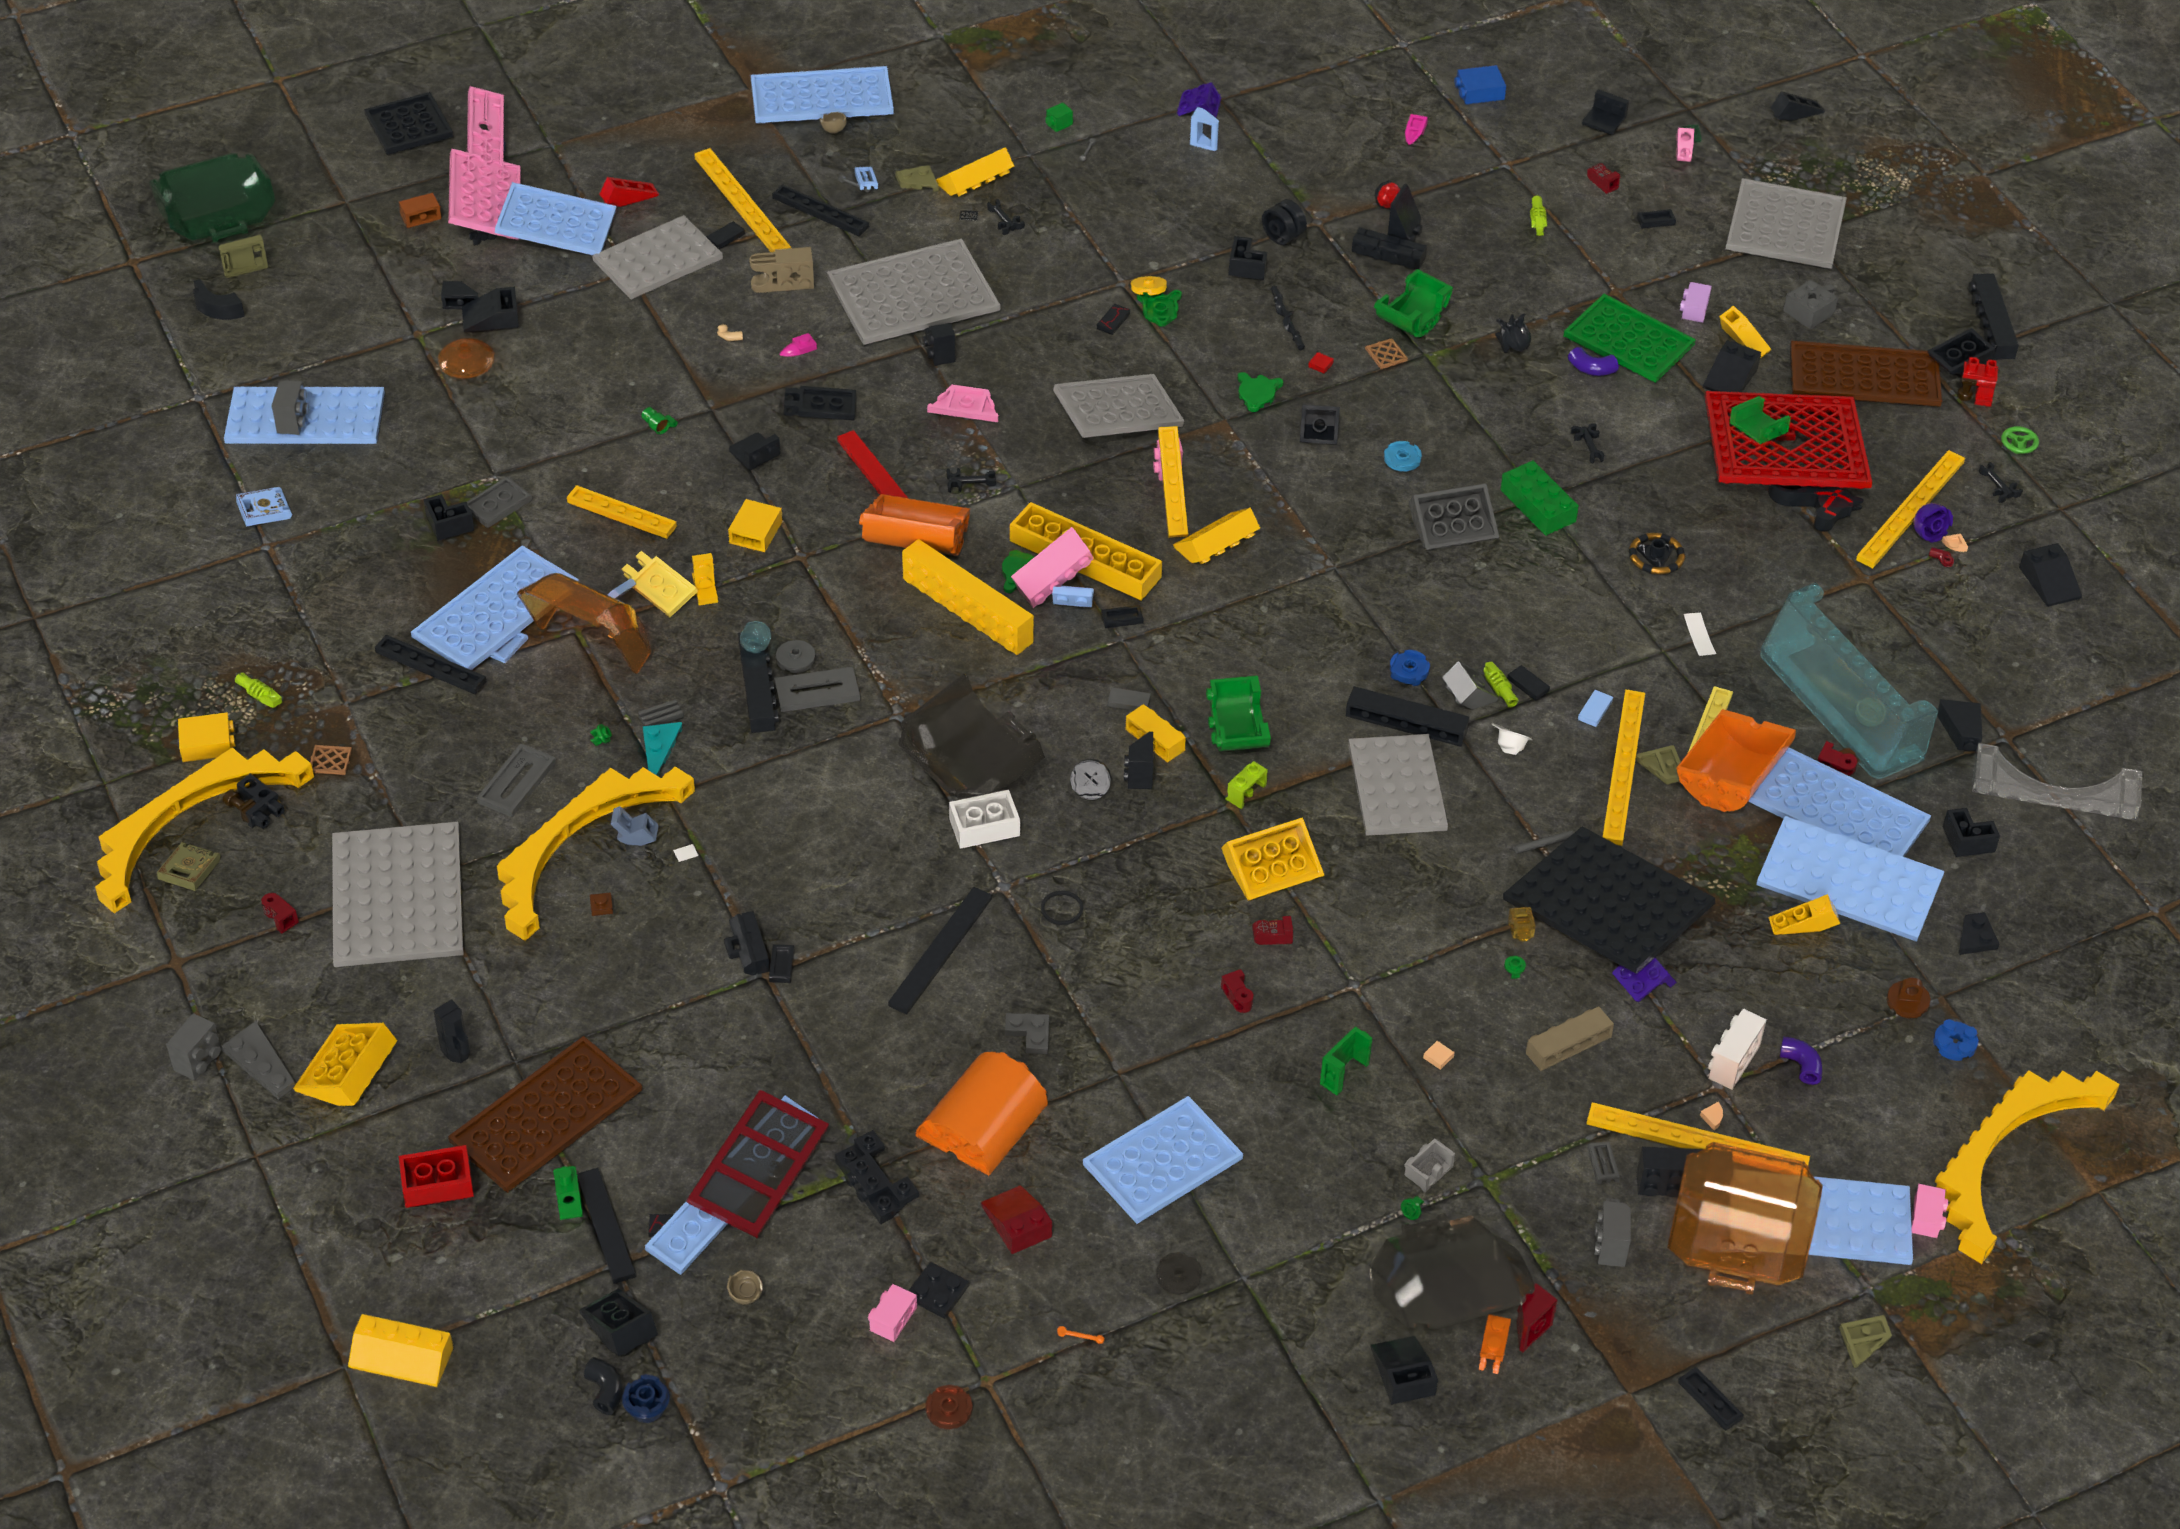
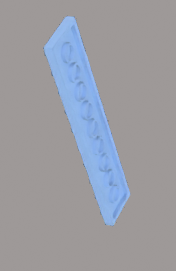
(689, 1231)

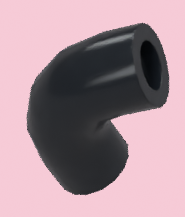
(610, 1385)

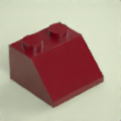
(1535, 1316)

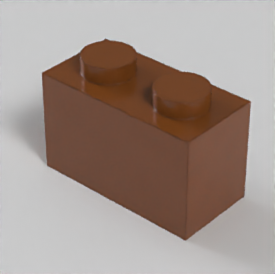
(420, 210)

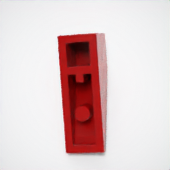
(625, 192)

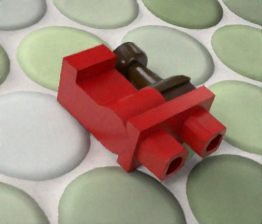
(1979, 375)

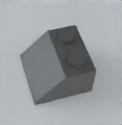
(1469, 686)

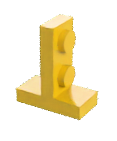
(704, 579)

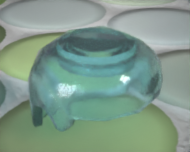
(755, 636)

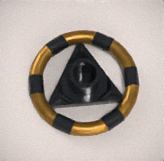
(1656, 553)

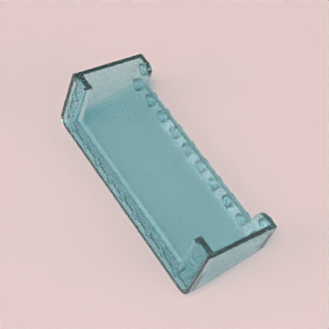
(1845, 688)

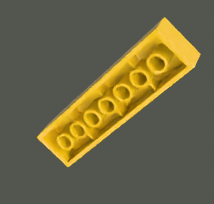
(1113, 561)
(968, 597)

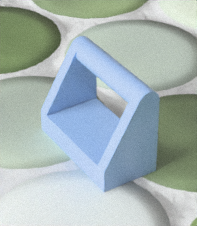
(1197, 137)

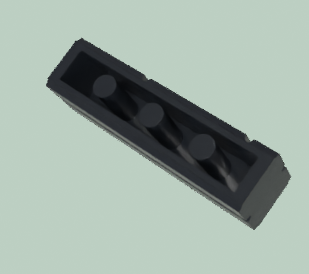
(1389, 248)

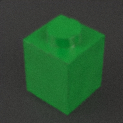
(1059, 117)

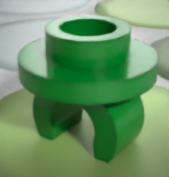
(601, 734)
(1515, 966)
(1411, 1207)

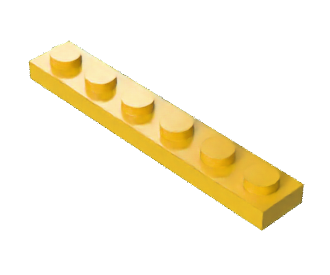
(1172, 482)
(621, 512)

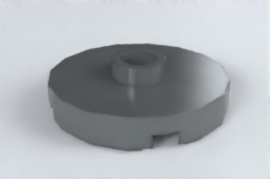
(795, 656)

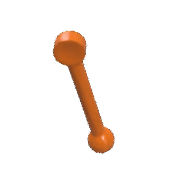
(1061, 1331)

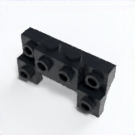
(870, 1181)

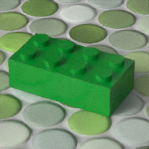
(1539, 497)

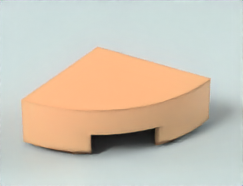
(1955, 542)
(1713, 1115)

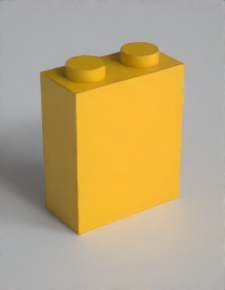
(755, 525)
(205, 736)

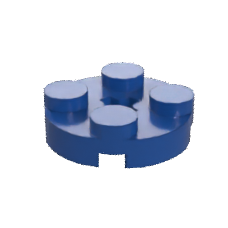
(1406, 675)
(1963, 1048)

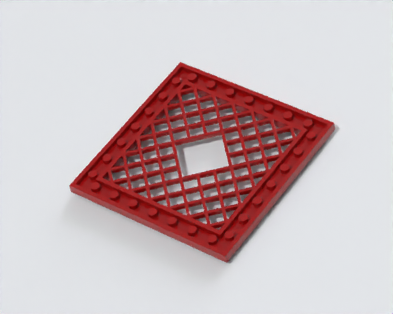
(1731, 470)

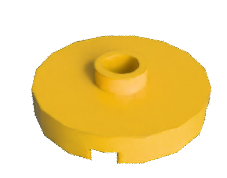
(1149, 284)

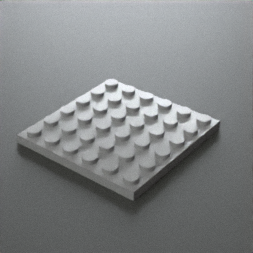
(1786, 223)

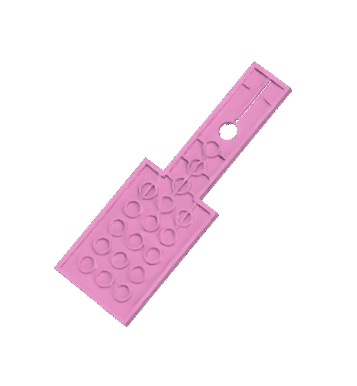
(479, 176)

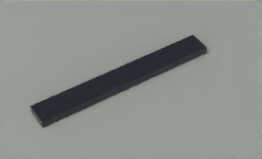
(940, 950)

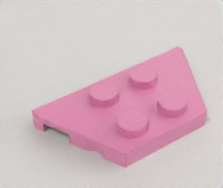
(965, 403)

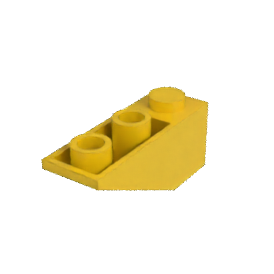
(1742, 331)
(1807, 917)

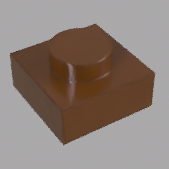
(601, 904)

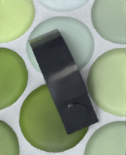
(217, 306)

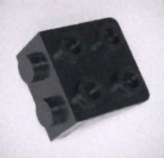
(756, 450)

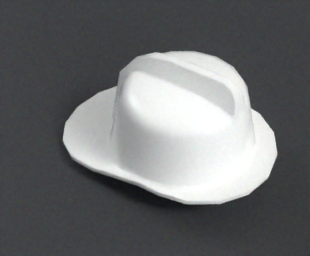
(1510, 741)

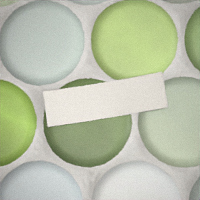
(1699, 634)

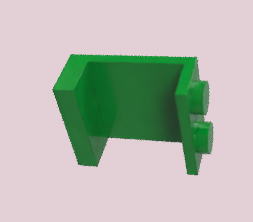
(1755, 423)
(1354, 1045)

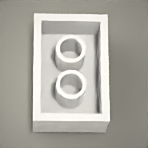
(984, 819)
(1736, 1049)

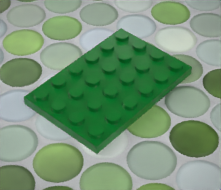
(1631, 336)

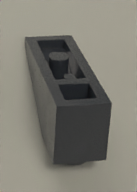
(1794, 107)

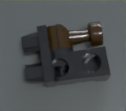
(259, 804)

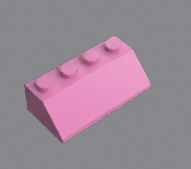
(1052, 567)

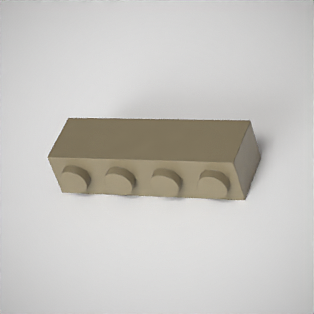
(1569, 1038)

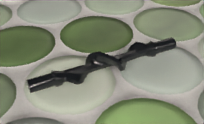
(1287, 322)

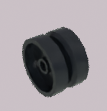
(1284, 222)

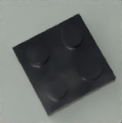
(938, 1289)

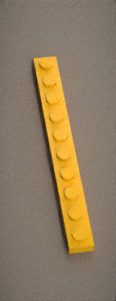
(741, 200)
(1904, 515)
(1623, 767)
(1672, 1133)

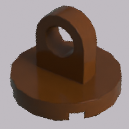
(1908, 998)

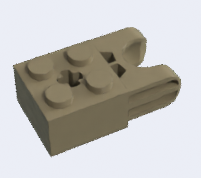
(783, 270)

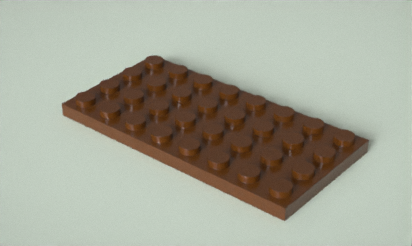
(1865, 373)
(545, 1113)

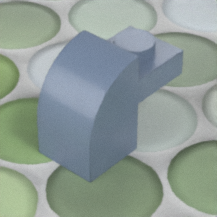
(634, 830)

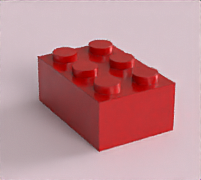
(436, 1176)

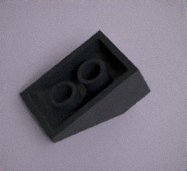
(1404, 216)
(1959, 349)
(1732, 368)
(2050, 574)
(620, 1322)

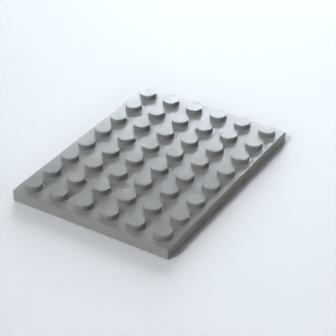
(912, 291)
(397, 894)

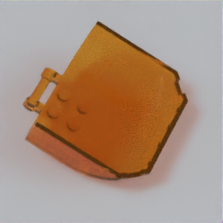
(564, 593)
(1745, 1216)

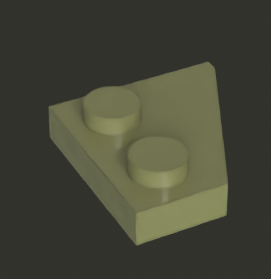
(917, 178)
(1661, 763)
(1865, 1337)

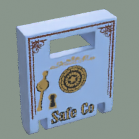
(268, 506)

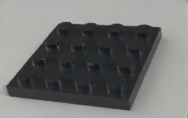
(408, 123)

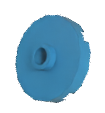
(1402, 456)

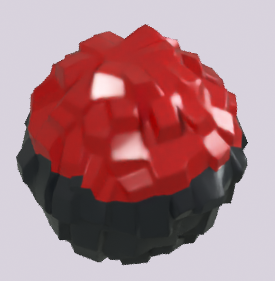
(1386, 193)

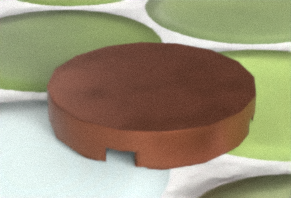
(949, 1407)

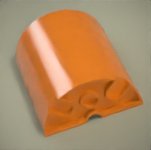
(905, 520)
(1732, 760)
(985, 1111)

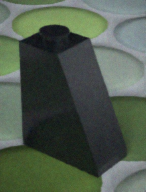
(1962, 723)

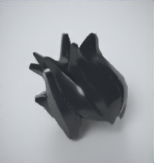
(1513, 334)

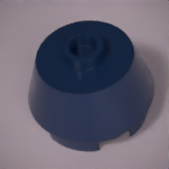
(646, 1398)

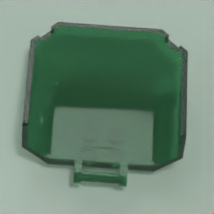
(214, 196)

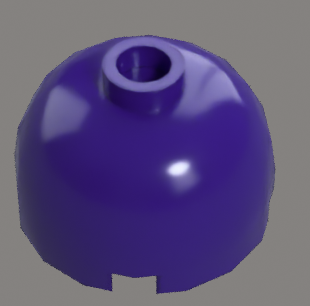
(1932, 521)

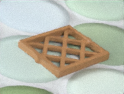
(1403, 358)
(339, 771)

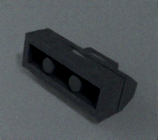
(751, 946)
(451, 1032)

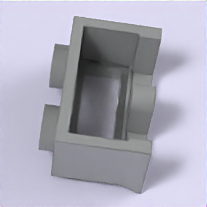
(1429, 1164)

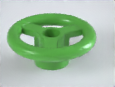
(2018, 441)

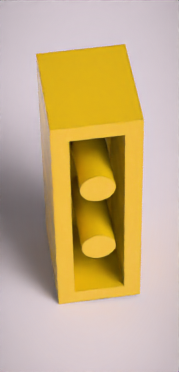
(1166, 739)

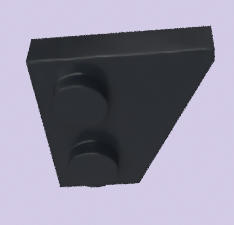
(1977, 934)

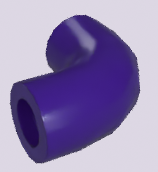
(1592, 365)
(1807, 1058)

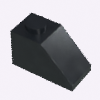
(456, 294)

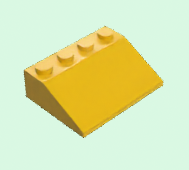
(1273, 859)
(346, 1063)

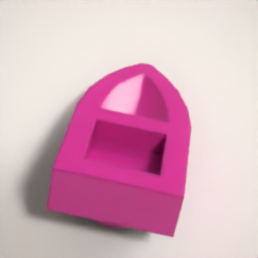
(1415, 128)
(799, 346)

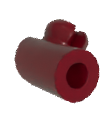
(1944, 556)

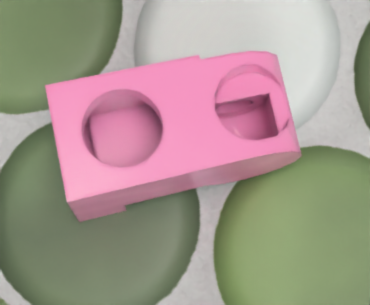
(1684, 144)

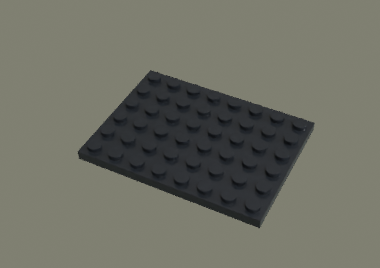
(1609, 899)

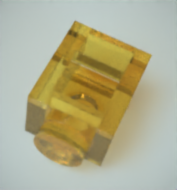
(1522, 927)

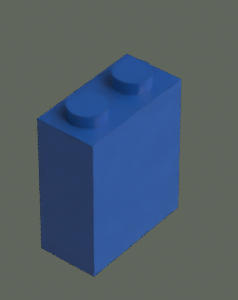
(1480, 84)

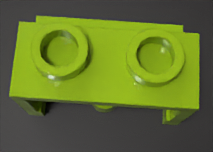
(1242, 783)

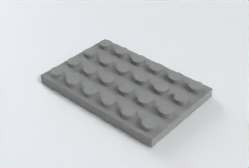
(657, 257)
(1118, 405)
(1397, 784)

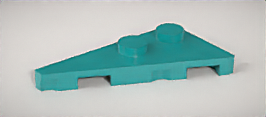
(658, 744)

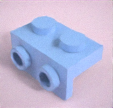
(1073, 596)

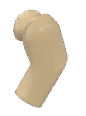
(727, 335)

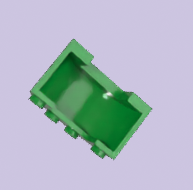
(1418, 306)
(1237, 714)

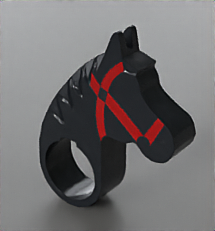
(1829, 502)

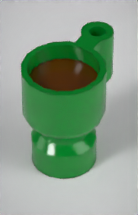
(657, 421)

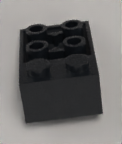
(491, 311)
(1405, 1369)

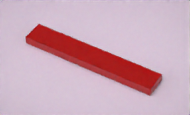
(869, 465)

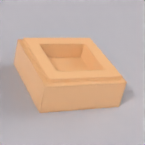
(1438, 1055)

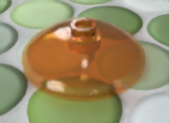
(466, 358)

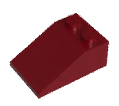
(1018, 1219)

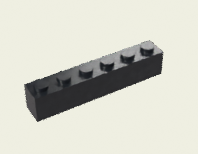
(1993, 315)
(758, 690)
(1407, 716)

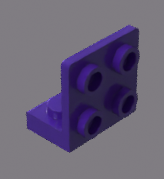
(1203, 97)
(1645, 980)

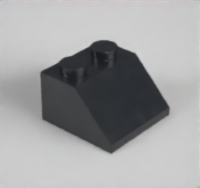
(1319, 424)
(1140, 763)

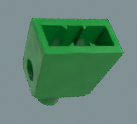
(567, 1185)

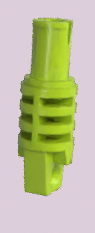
(1538, 215)
(1500, 684)
(259, 690)

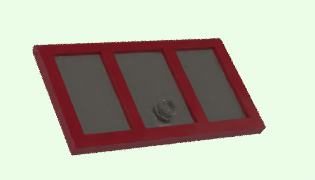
(757, 1163)

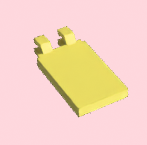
(660, 584)

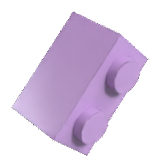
(1695, 302)

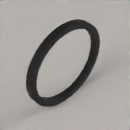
(1057, 922)

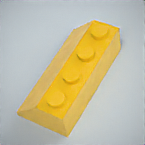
(976, 172)
(1218, 536)
(400, 1350)

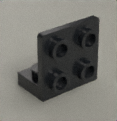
(1607, 112)

